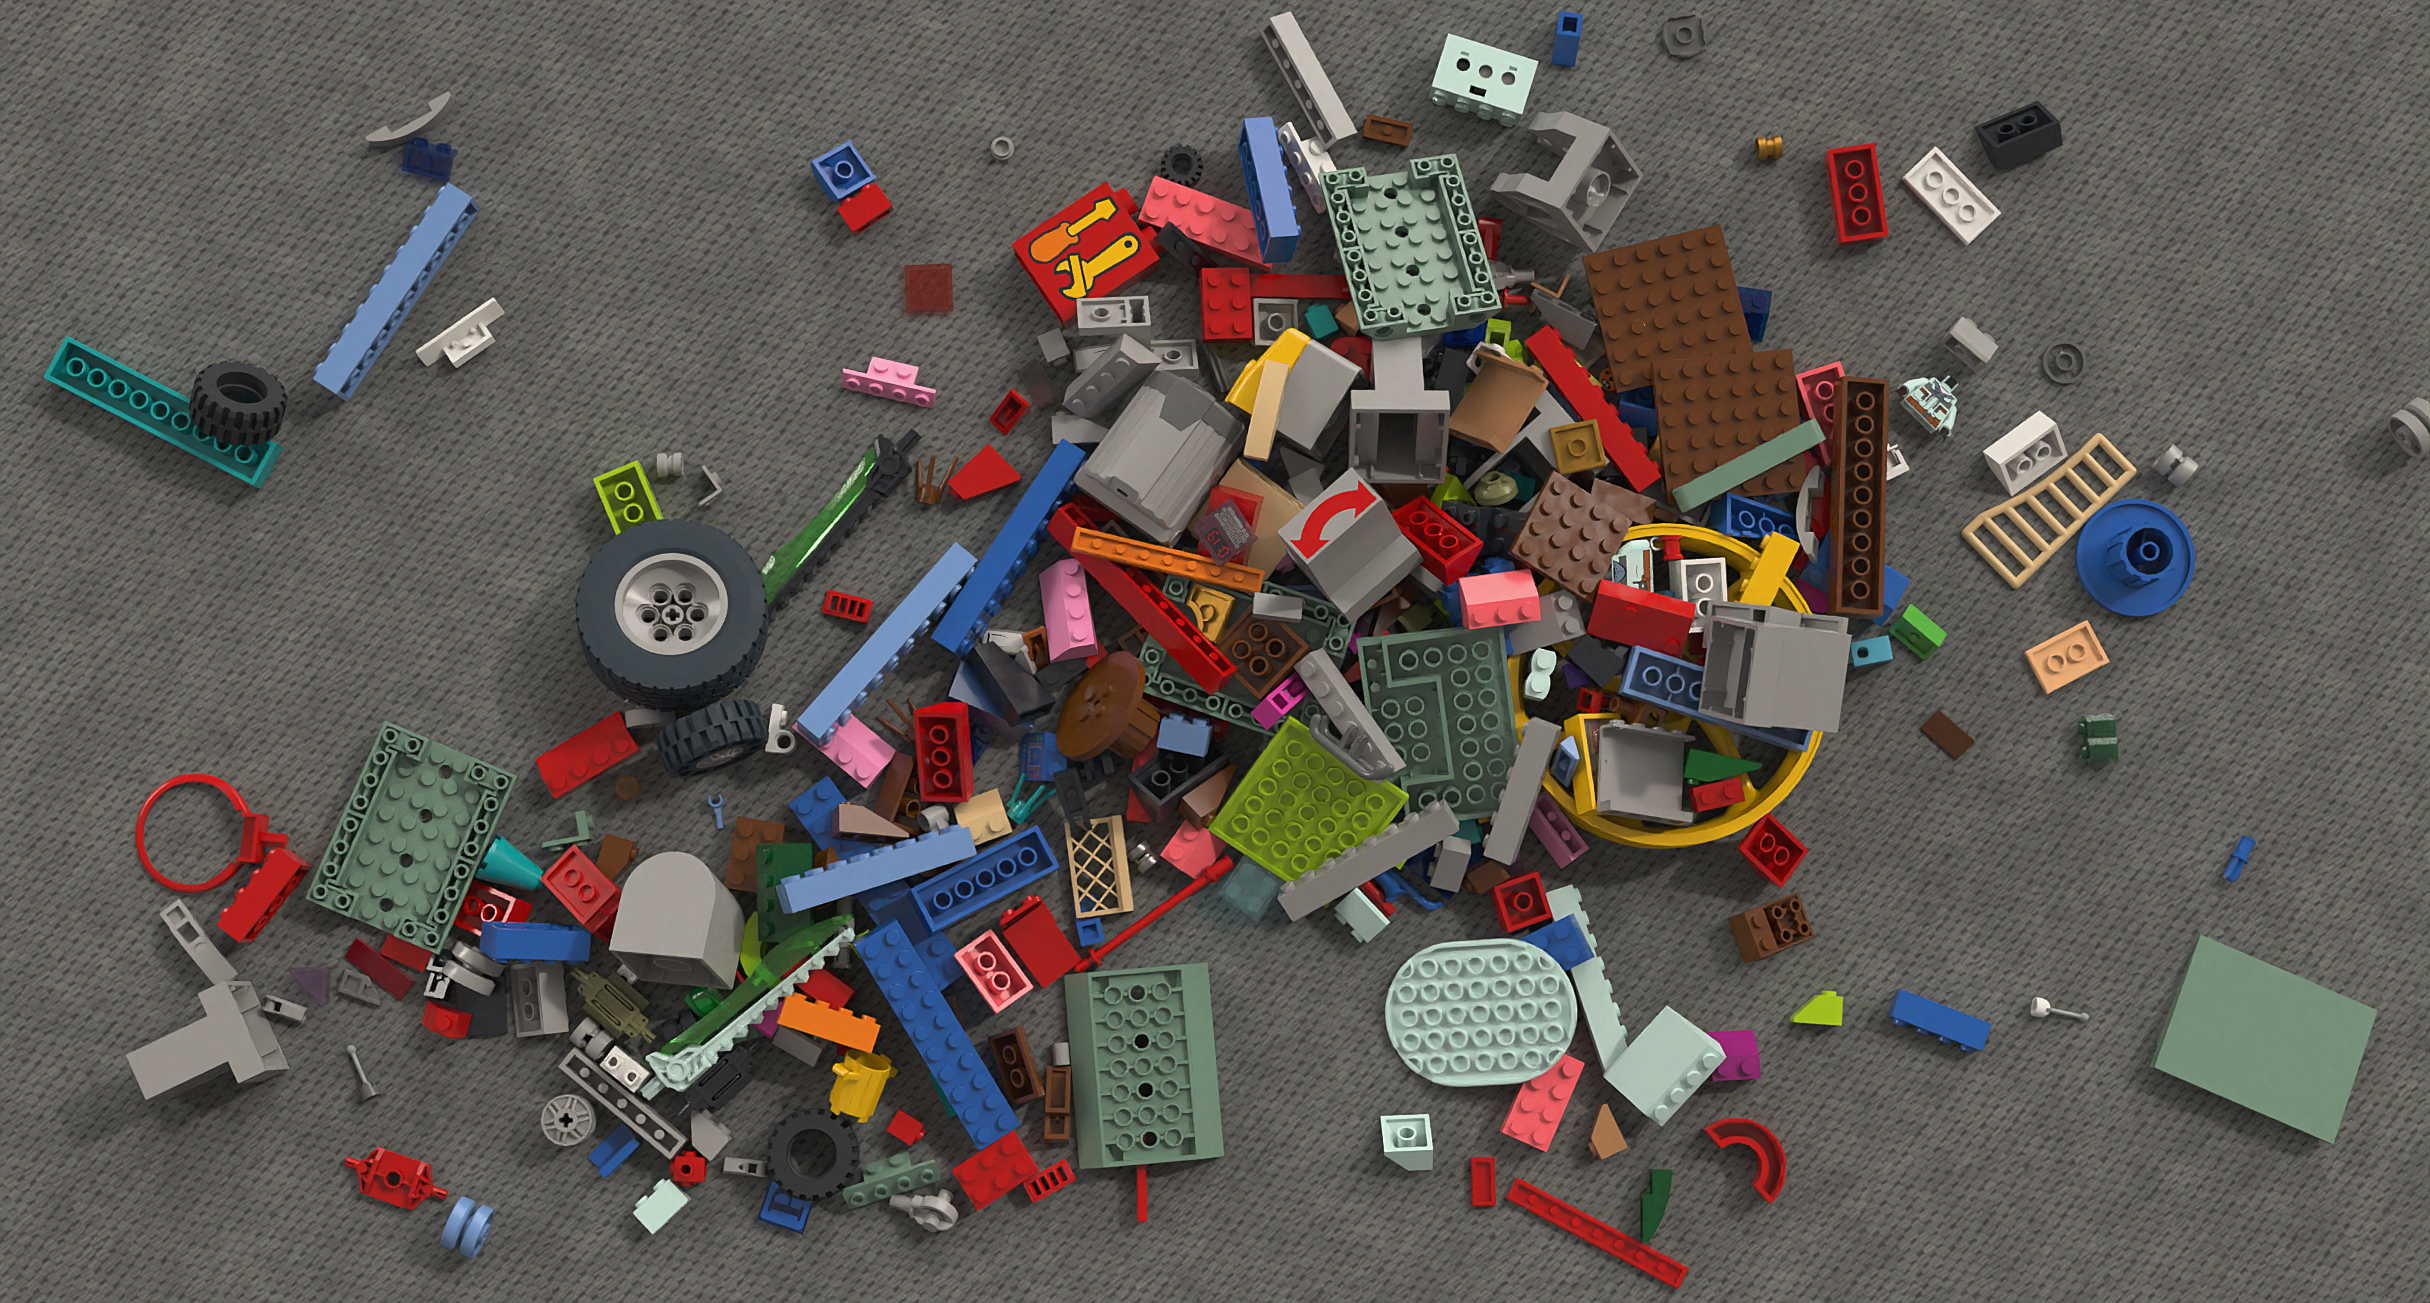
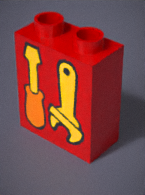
(1088, 251)

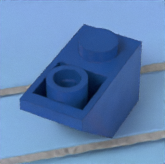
(1566, 38)

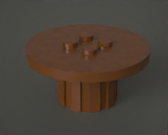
(1107, 711)

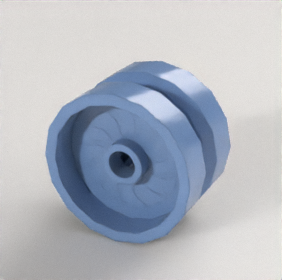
(467, 1227)

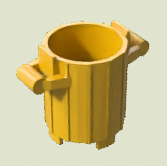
(860, 1083)

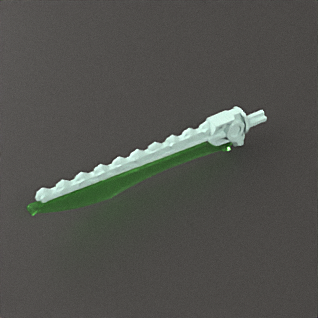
(691, 1063)

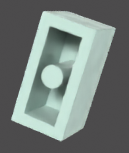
(661, 1205)

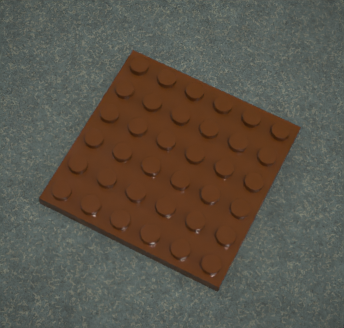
(1665, 303)
(1722, 409)

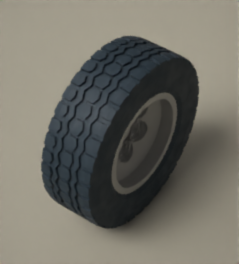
(671, 564)

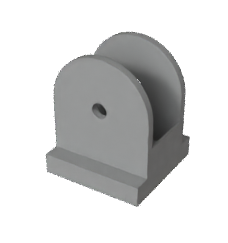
(1535, 446)

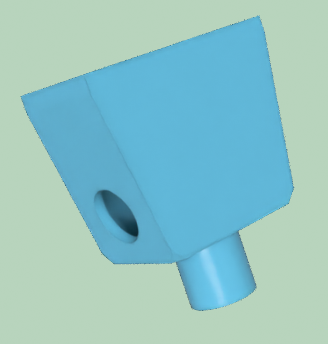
(1878, 652)

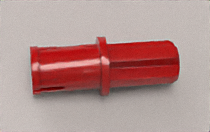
(1377, 898)

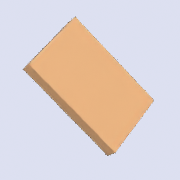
(2066, 657)

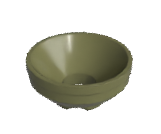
(1495, 489)

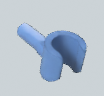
(717, 810)

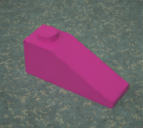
(1281, 701)

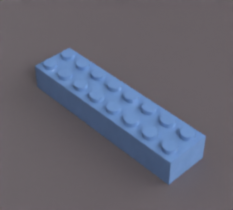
(1677, 688)
(875, 870)

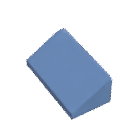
(1565, 761)

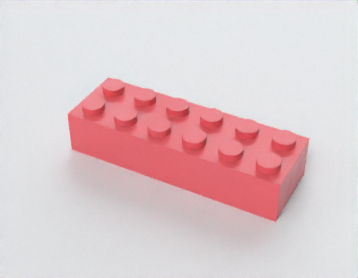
(1204, 220)

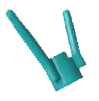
(1021, 810)

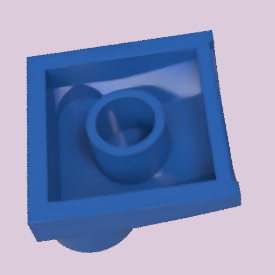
(841, 172)

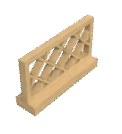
(1120, 865)

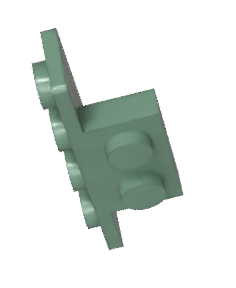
(890, 1178)

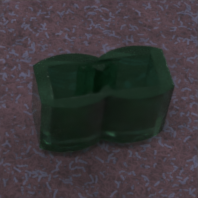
(2098, 738)

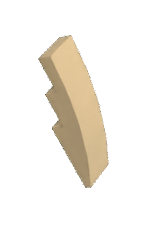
(1266, 410)

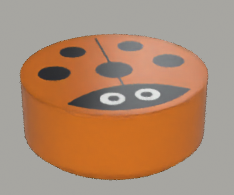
(1606, 380)

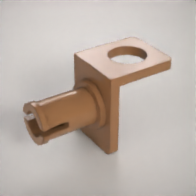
(1533, 285)

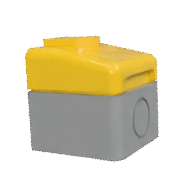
(1314, 394)

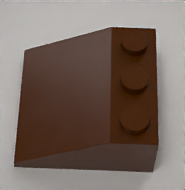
(1262, 652)

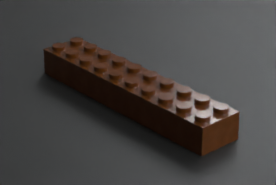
(1858, 498)

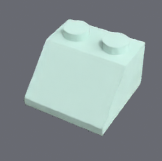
(1360, 915)

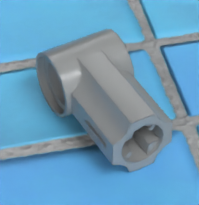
(933, 818)

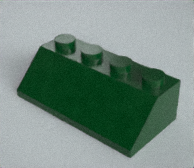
(774, 863)

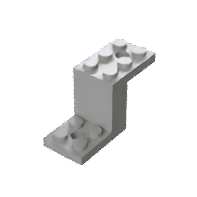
(1132, 317)
(1772, 615)

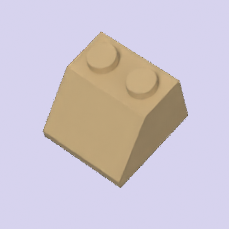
(984, 817)

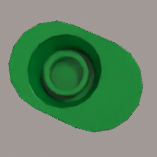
(702, 1001)

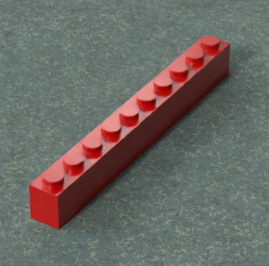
(1148, 606)

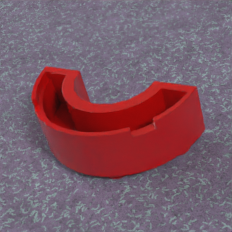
(1764, 1145)

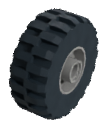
(712, 738)

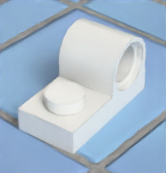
(777, 719)

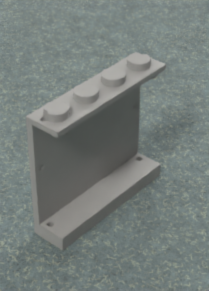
(1641, 772)

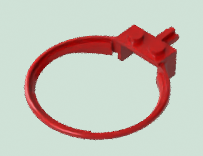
(254, 836)

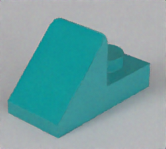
(1526, 486)

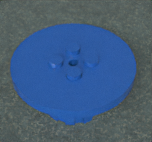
(2135, 558)

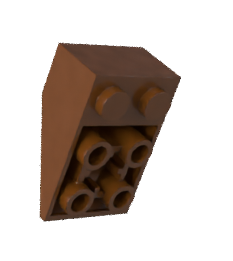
(1771, 927)

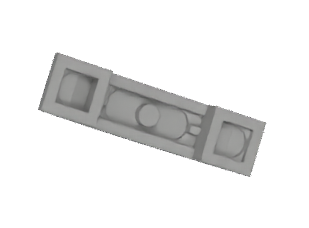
(439, 106)
(1811, 488)

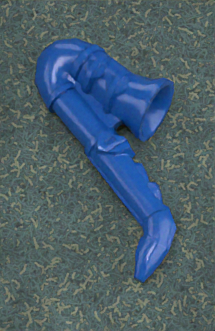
(1395, 886)

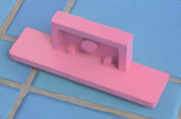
(890, 381)

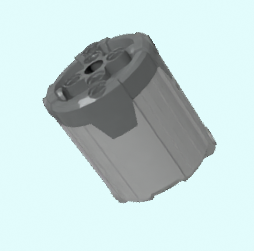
(1163, 456)

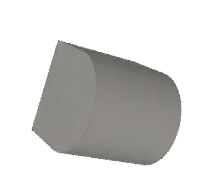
(678, 924)

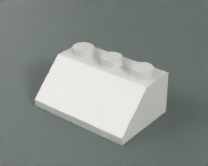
(2026, 452)
(1698, 583)

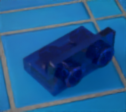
(428, 159)

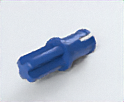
(2239, 858)

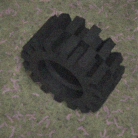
(1182, 153)

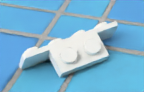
(1308, 160)
(463, 338)

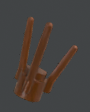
(927, 493)
(910, 738)

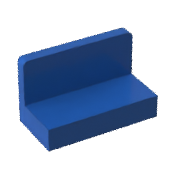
(615, 1150)

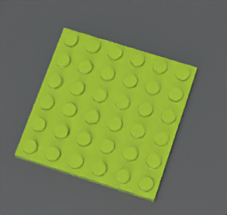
(1302, 806)

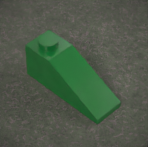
(1708, 767)

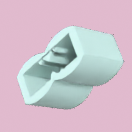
(1538, 681)

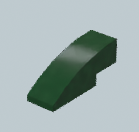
(1654, 1203)

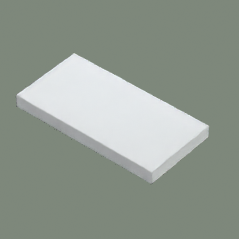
(1951, 196)

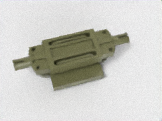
(614, 1004)

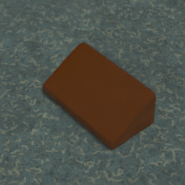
(1947, 734)

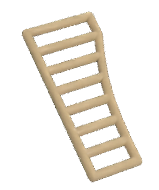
(2028, 497)

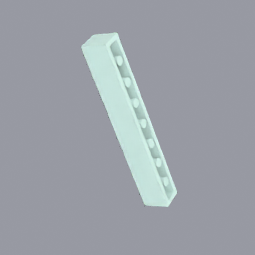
(1590, 984)

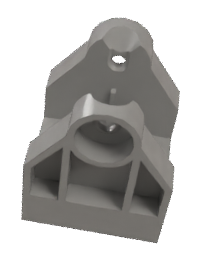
(1584, 190)

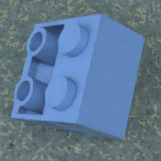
(1185, 733)

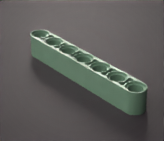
(1748, 465)

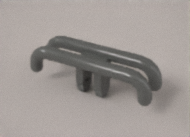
(1341, 748)

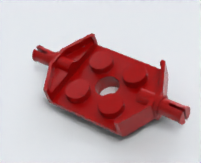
(415, 1176)

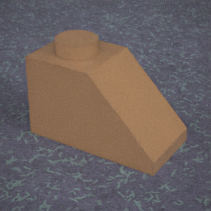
(1347, 319)
(1605, 1134)

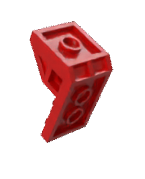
(585, 892)

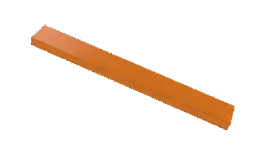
(1167, 560)

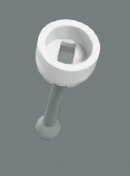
(2041, 1008)

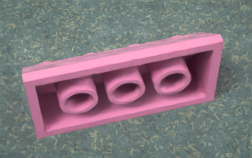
(1068, 611)
(858, 751)

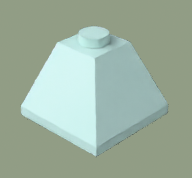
(1408, 1141)

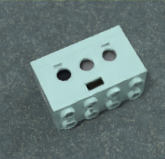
(1482, 80)

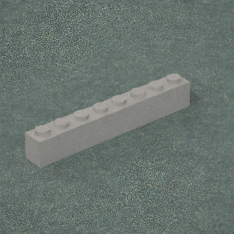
(1368, 859)

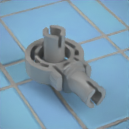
(1506, 276)
(929, 1211)

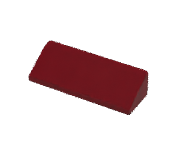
(380, 968)

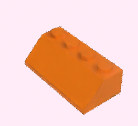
(828, 1023)

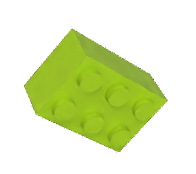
(627, 497)

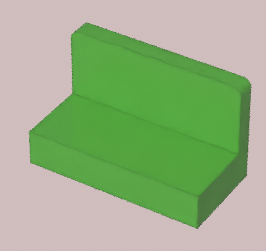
(1918, 632)

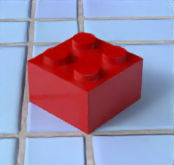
(1520, 901)

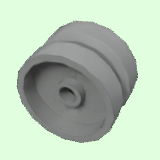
(2412, 427)
(473, 969)

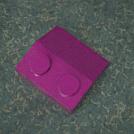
(1741, 1056)

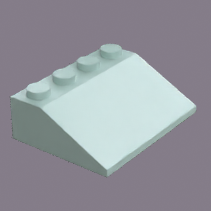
(1665, 1065)

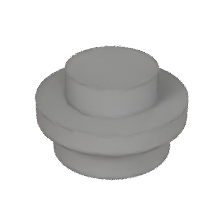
(1002, 148)

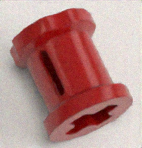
(1671, 547)

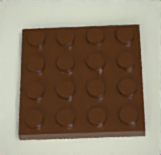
(1570, 537)

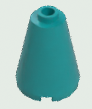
(509, 867)

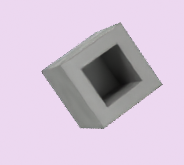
(1054, 348)

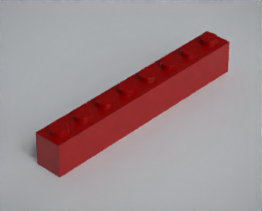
(1588, 403)

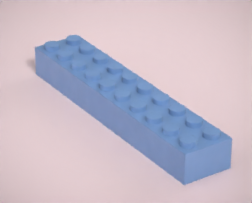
(396, 292)
(886, 646)

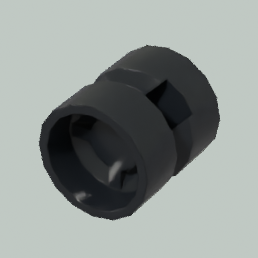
(674, 1027)

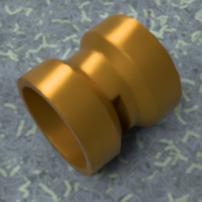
(1769, 147)

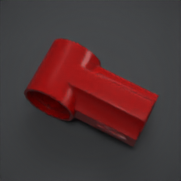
(1490, 233)

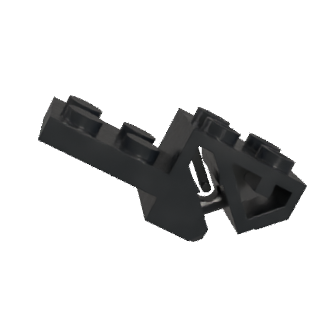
(1490, 524)

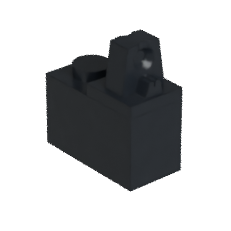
(1463, 453)
(1594, 662)

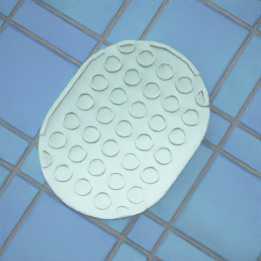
(1481, 1012)

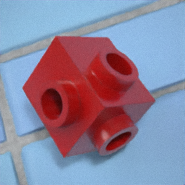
(698, 1168)

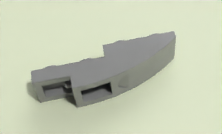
(198, 943)

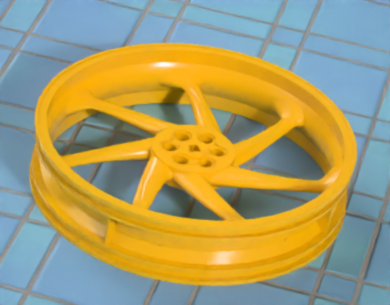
(1737, 816)

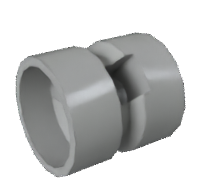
(2182, 470)
(598, 1044)

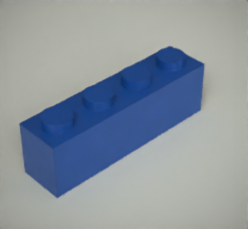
(1939, 1020)

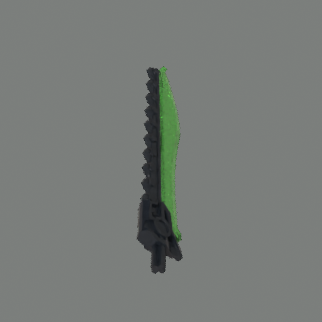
(882, 481)

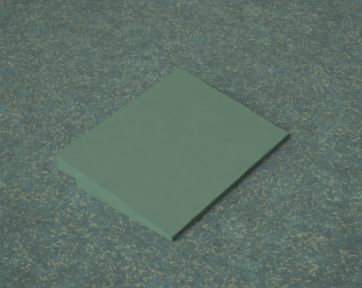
(1446, 714)
(2264, 1039)

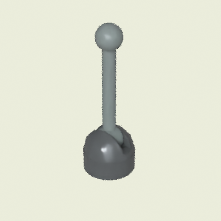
(368, 1089)

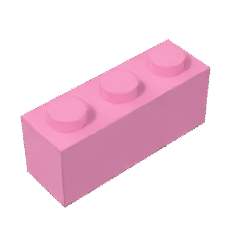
(1556, 831)

